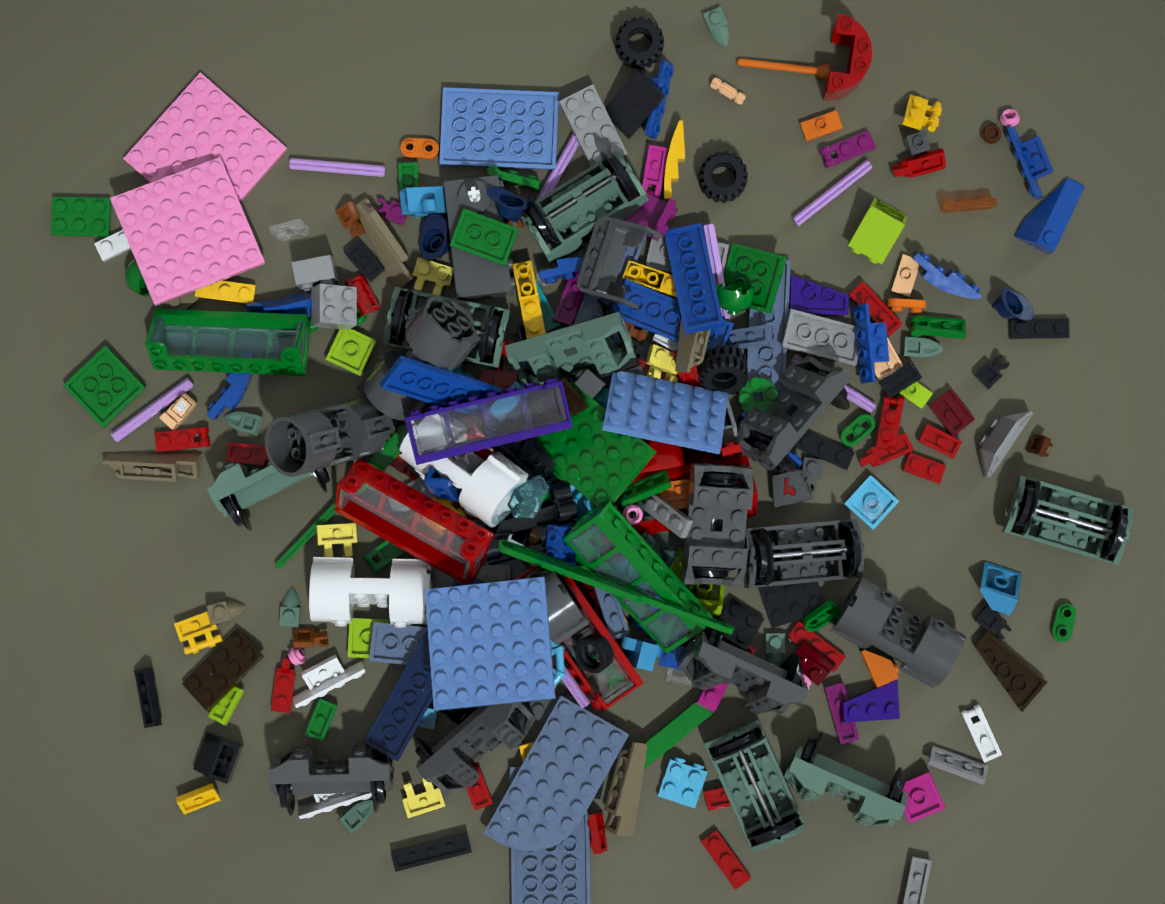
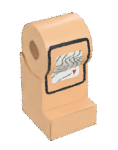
(178, 411)

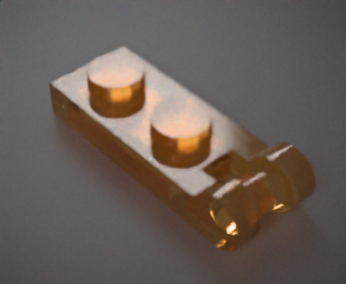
(968, 204)

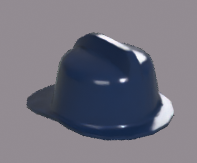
(507, 203)
(434, 238)
(1012, 305)

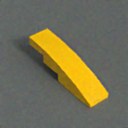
(675, 155)

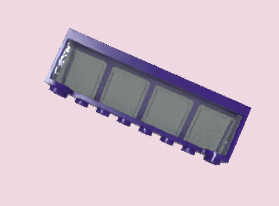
(488, 421)

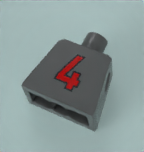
(790, 488)

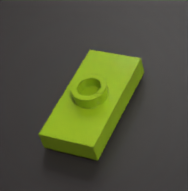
(917, 395)
(224, 709)

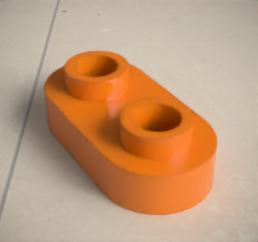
(419, 148)
(897, 305)

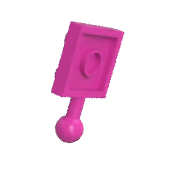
(922, 797)

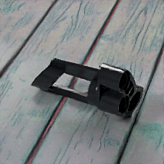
(559, 513)

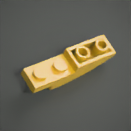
(529, 299)

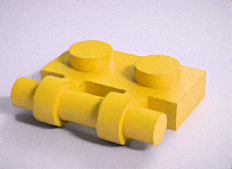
(917, 109)
(196, 626)

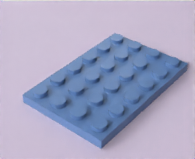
(499, 128)
(665, 412)

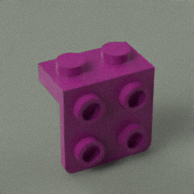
(655, 214)

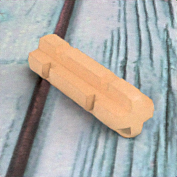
(728, 90)

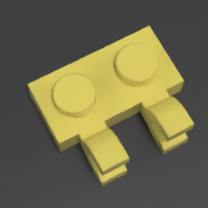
(434, 273)
(663, 360)
(337, 534)
(422, 802)

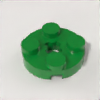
(753, 386)

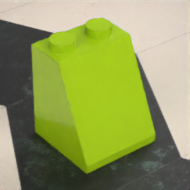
(877, 231)

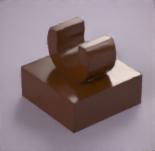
(1039, 445)

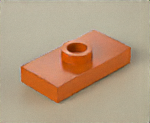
(821, 126)

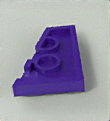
(816, 299)
(874, 705)

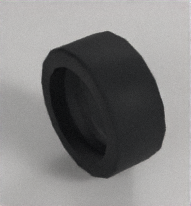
(604, 649)

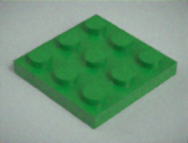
(759, 270)
(104, 386)

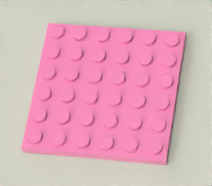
(201, 128)
(187, 231)

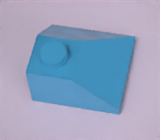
(1000, 587)

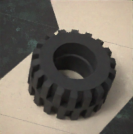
(644, 27)
(723, 193)
(723, 370)

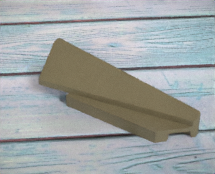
(385, 245)
(691, 349)
(155, 465)
(626, 790)

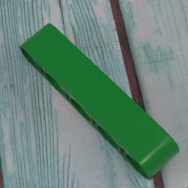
(675, 731)

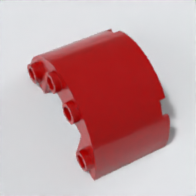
(852, 34)

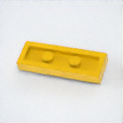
(228, 292)

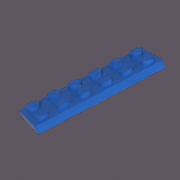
(693, 278)
(662, 315)
(432, 383)

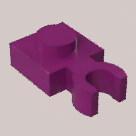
(392, 211)

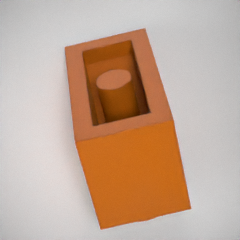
(880, 668)

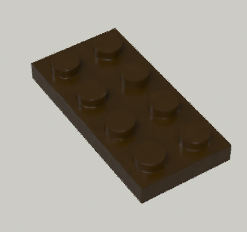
(223, 670)

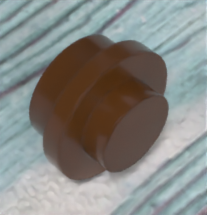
(991, 134)

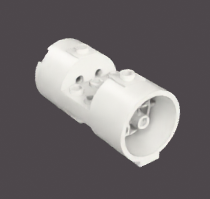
(483, 483)
(336, 591)

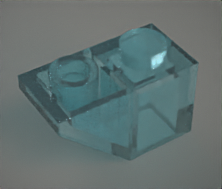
(528, 497)

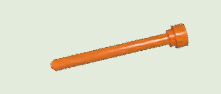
(821, 71)

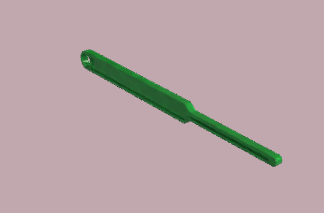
(379, 460)
(606, 584)

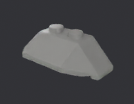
(1000, 440)

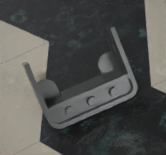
(605, 258)

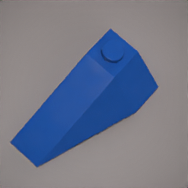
(1048, 221)

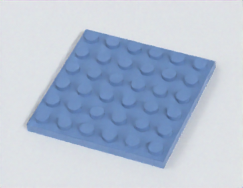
(489, 644)

